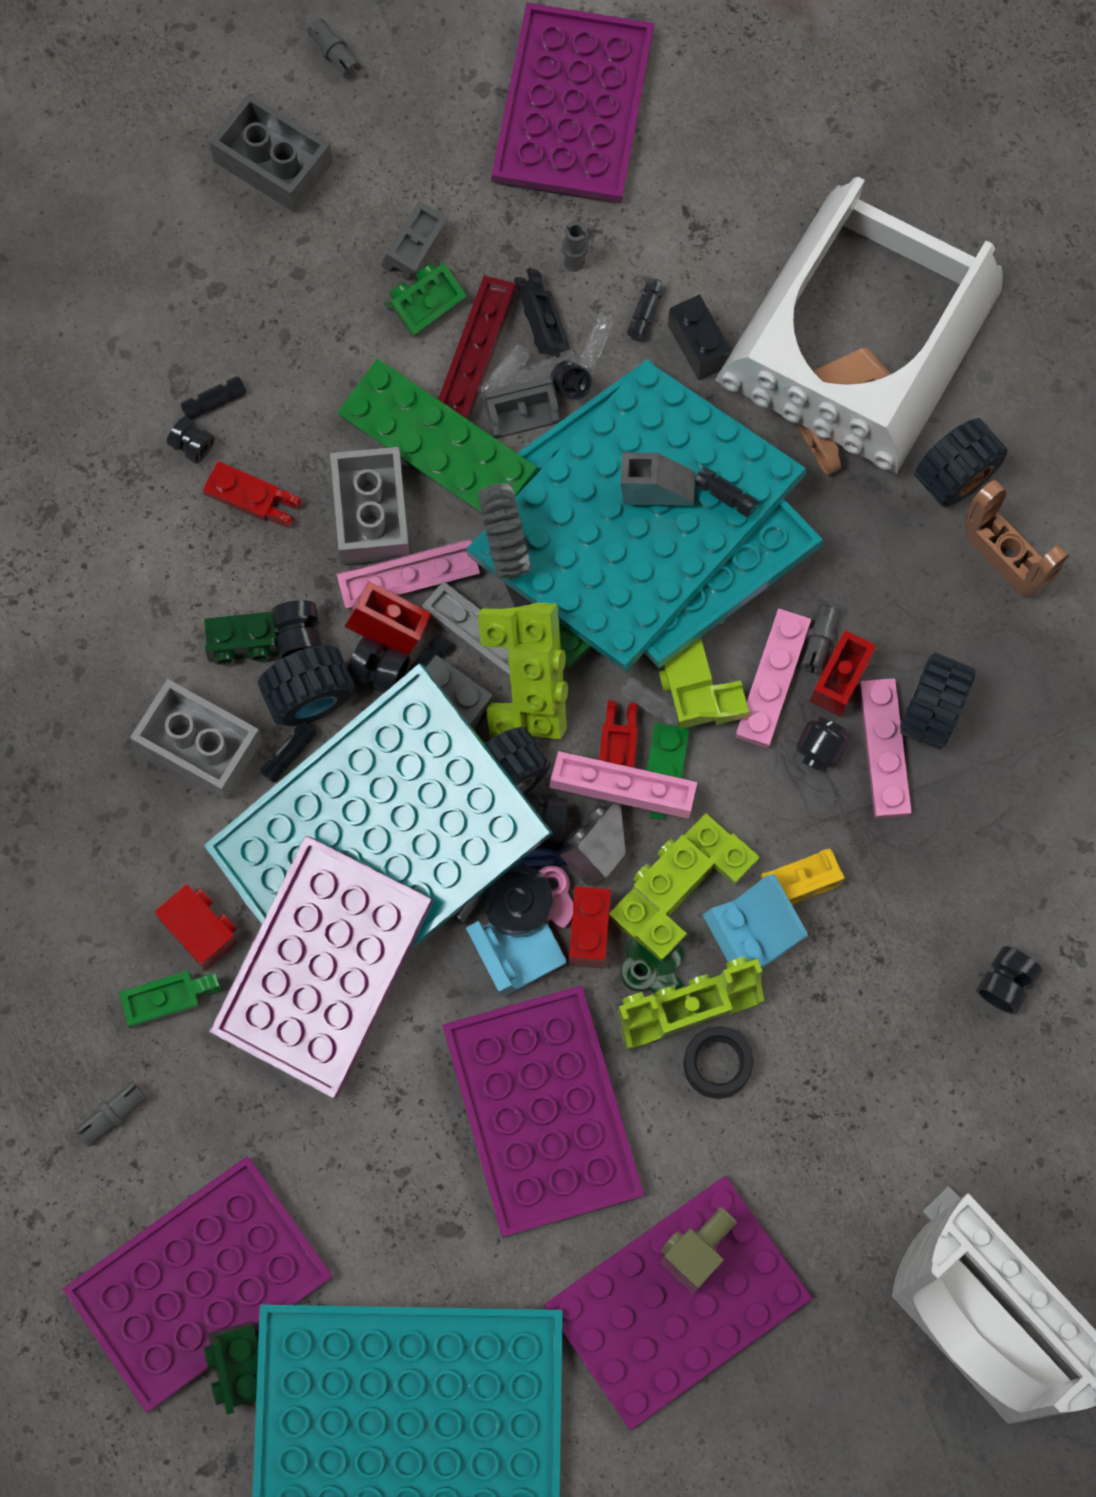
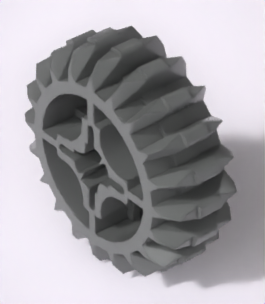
(504, 531)

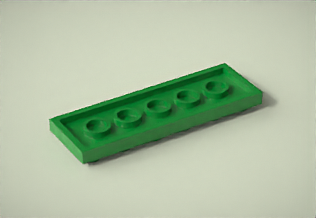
(432, 436)

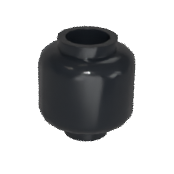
(822, 744)

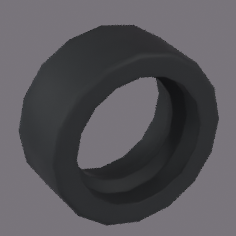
(723, 1035)

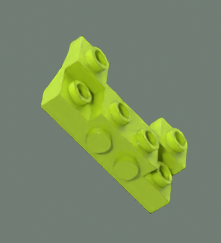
(535, 669)
(694, 693)
(673, 878)
(699, 1003)

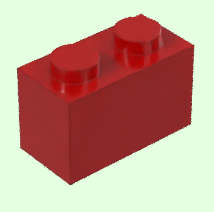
(387, 619)
(842, 673)
(196, 926)
(589, 927)

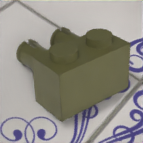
(693, 1255)

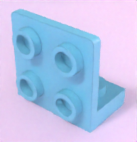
(757, 923)
(516, 960)

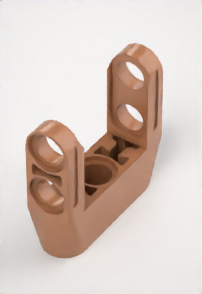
(854, 368)
(1036, 571)

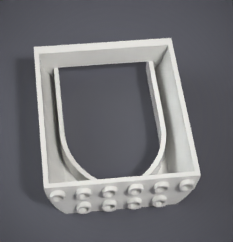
(877, 416)
(980, 1333)

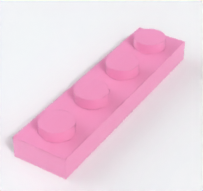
(410, 571)
(773, 678)
(885, 749)
(623, 785)

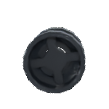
(576, 384)
(191, 440)

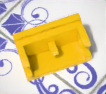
(809, 876)

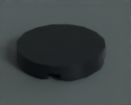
(519, 902)

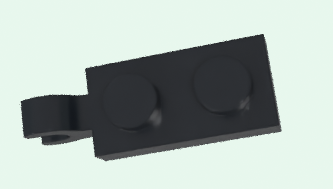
(542, 314)

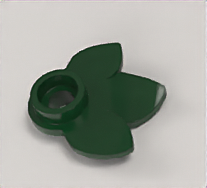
(657, 973)

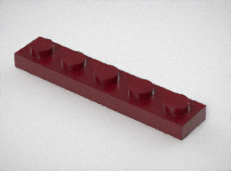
(477, 345)

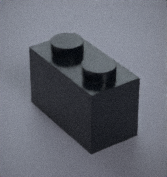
(698, 336)

